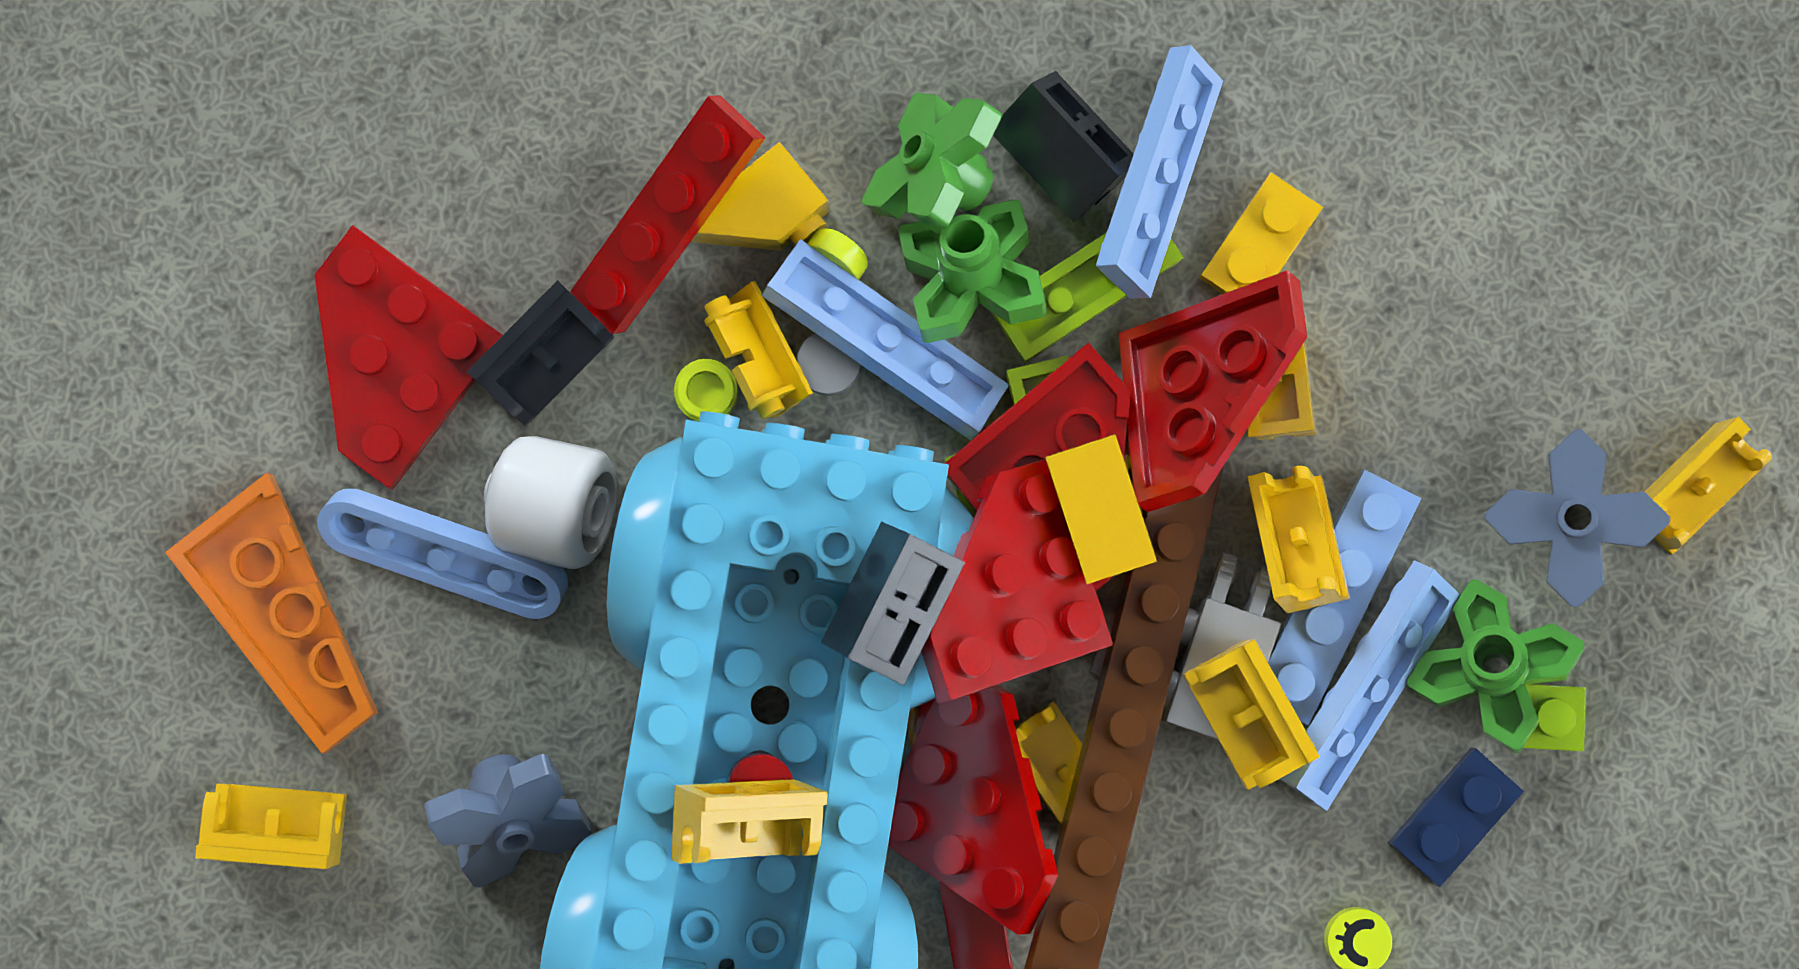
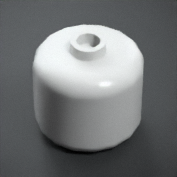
(551, 501)

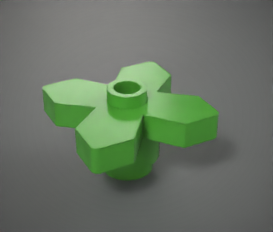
(937, 161)
(970, 267)
(1531, 657)

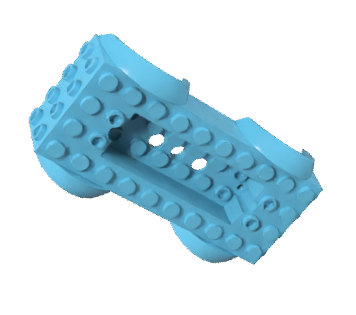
(726, 586)

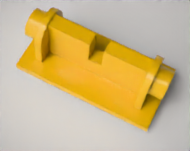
(771, 374)

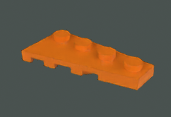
(270, 601)

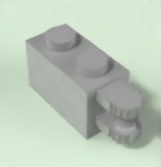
(1213, 630)

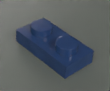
(1455, 817)

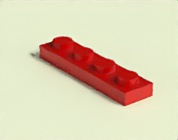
(667, 214)

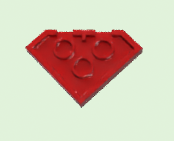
(391, 354)
(1203, 381)
(1064, 411)
(1018, 594)
(972, 808)

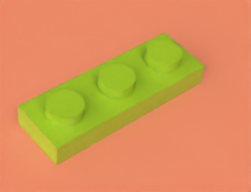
(1073, 296)

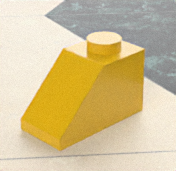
(767, 206)

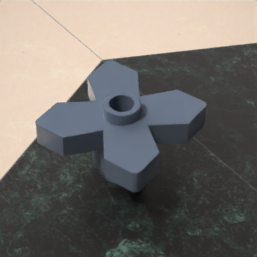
(1576, 555)
(505, 813)

